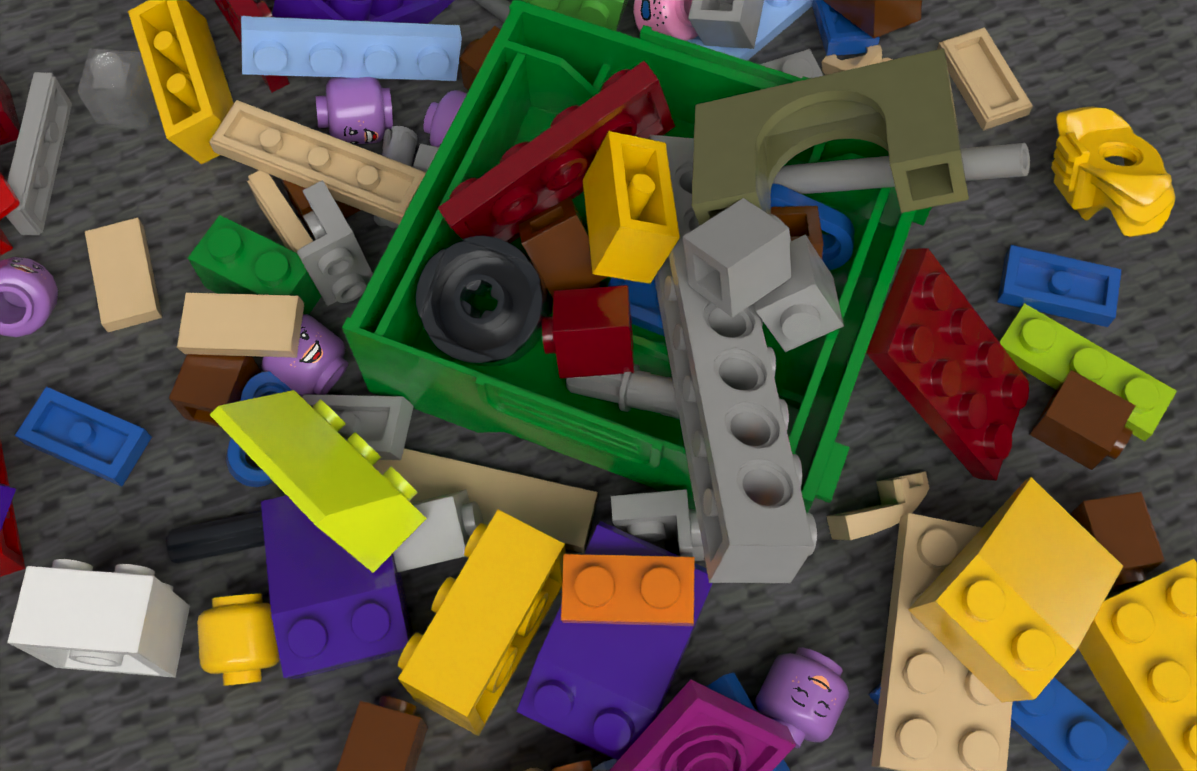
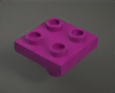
(707, 734)

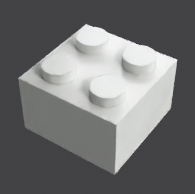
(100, 619)

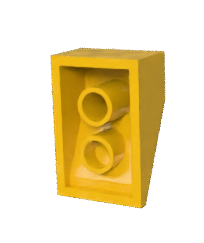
(1020, 595)

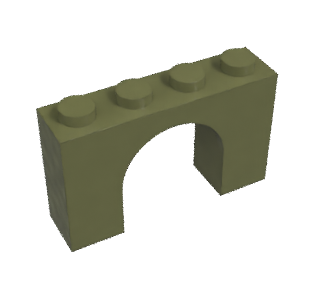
(893, 103)

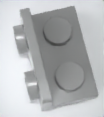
(335, 256)
(660, 520)

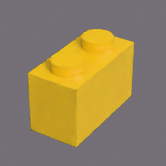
(630, 208)

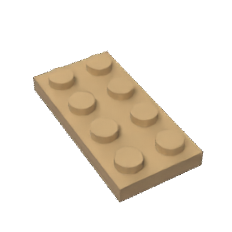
(929, 703)

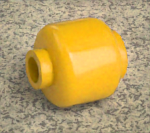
(237, 638)

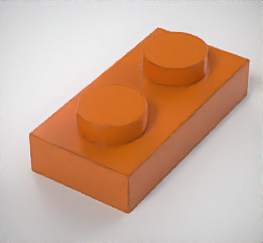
(628, 590)

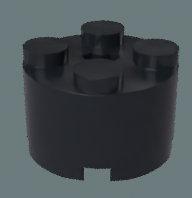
(469, 270)

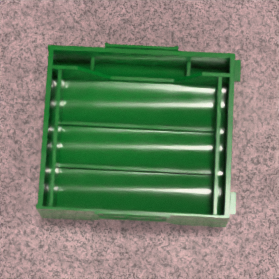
(527, 79)

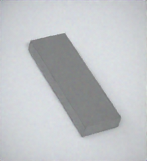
(38, 152)

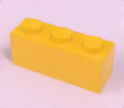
(182, 73)

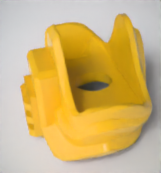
(1135, 193)

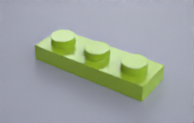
(1053, 350)

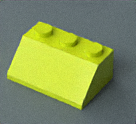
(325, 473)

